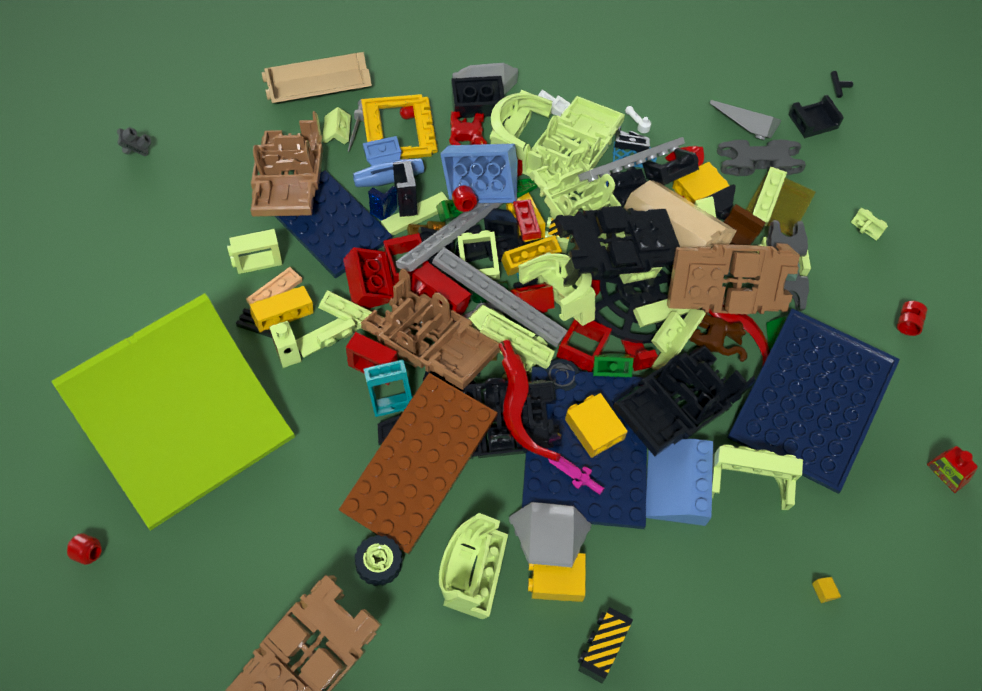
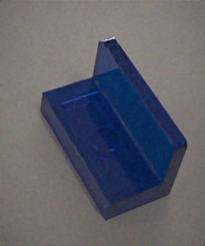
(382, 204)

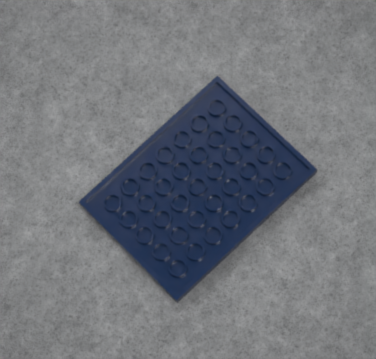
(815, 398)
(617, 469)

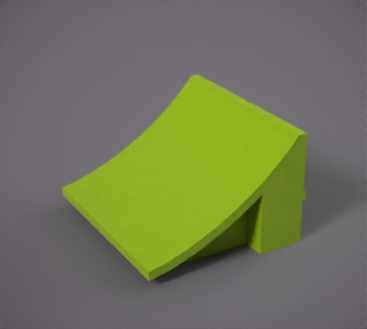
(174, 410)

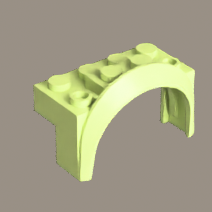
(520, 115)
(574, 302)
(784, 468)
(458, 563)

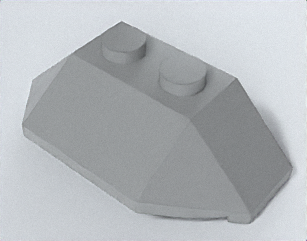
(508, 73)

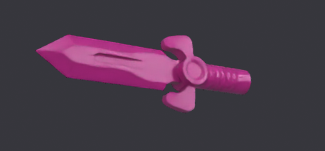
(575, 473)

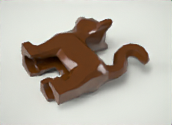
(716, 335)

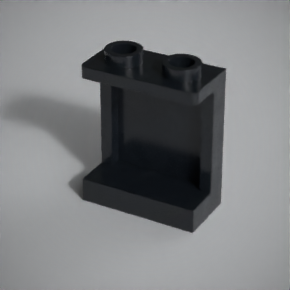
(816, 118)
(684, 164)
(405, 188)

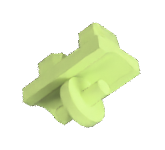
(869, 224)

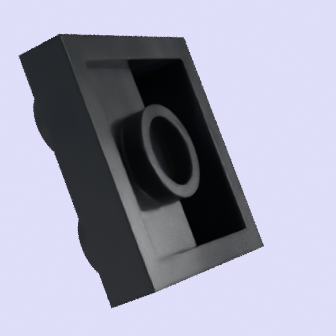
(626, 183)

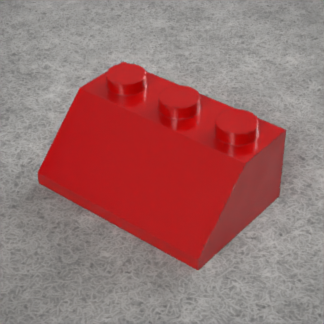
(368, 277)
(430, 280)

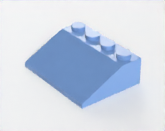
(484, 168)
(681, 483)

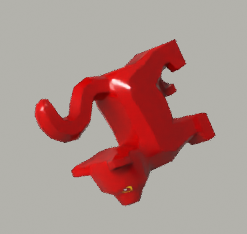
(466, 131)

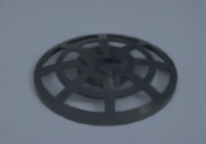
(632, 300)

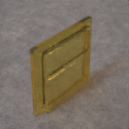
(790, 204)

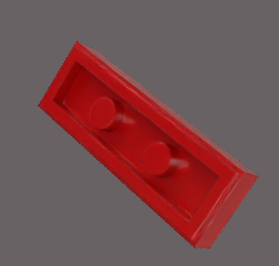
(526, 219)

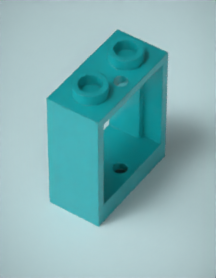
(384, 374)

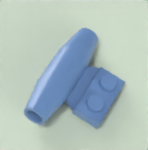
(381, 156)

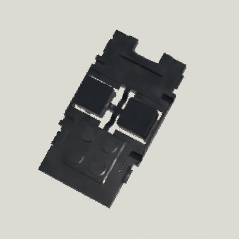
(647, 244)
(533, 417)
(659, 419)

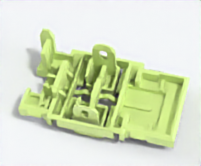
(579, 122)
(558, 186)

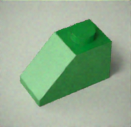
(613, 365)

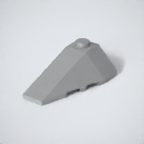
(754, 122)

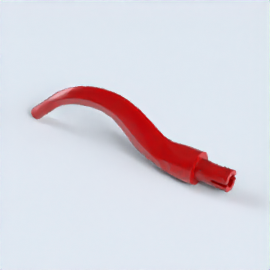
(750, 326)
(515, 399)

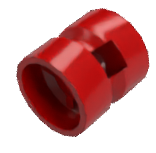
(912, 318)

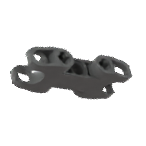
(748, 158)
(799, 243)

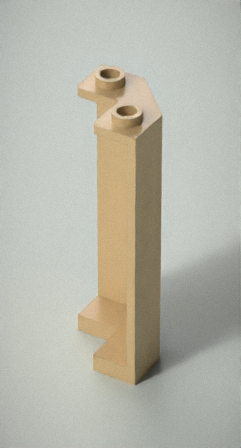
(316, 77)
(691, 224)

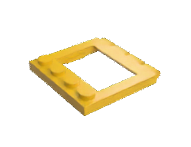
(423, 122)

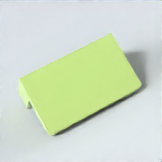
(336, 126)

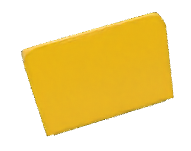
(826, 589)

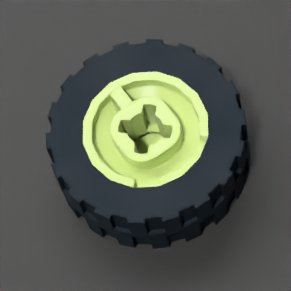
(378, 560)

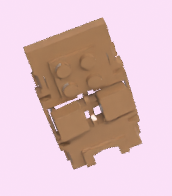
(276, 191)
(701, 271)
(458, 347)
(317, 611)

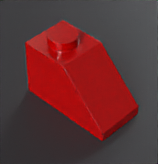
(538, 296)

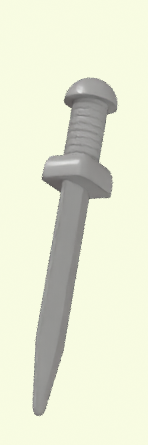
(358, 116)

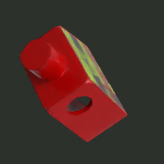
(954, 467)

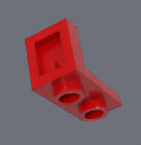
(641, 358)

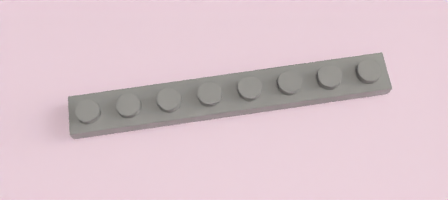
(627, 162)
(444, 236)
(500, 297)

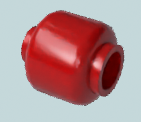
(464, 198)
(84, 549)

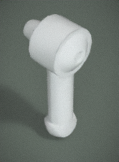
(643, 124)

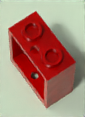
(399, 246)
(591, 330)
(366, 353)

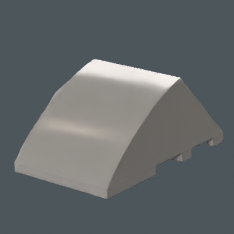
(550, 533)

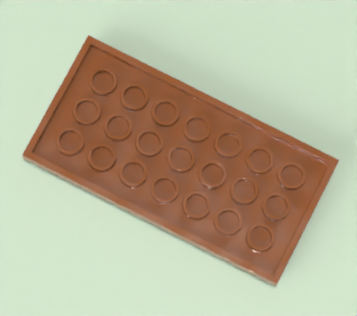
(418, 462)

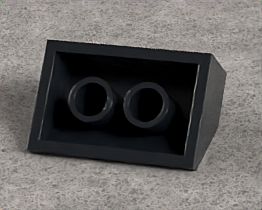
(476, 95)

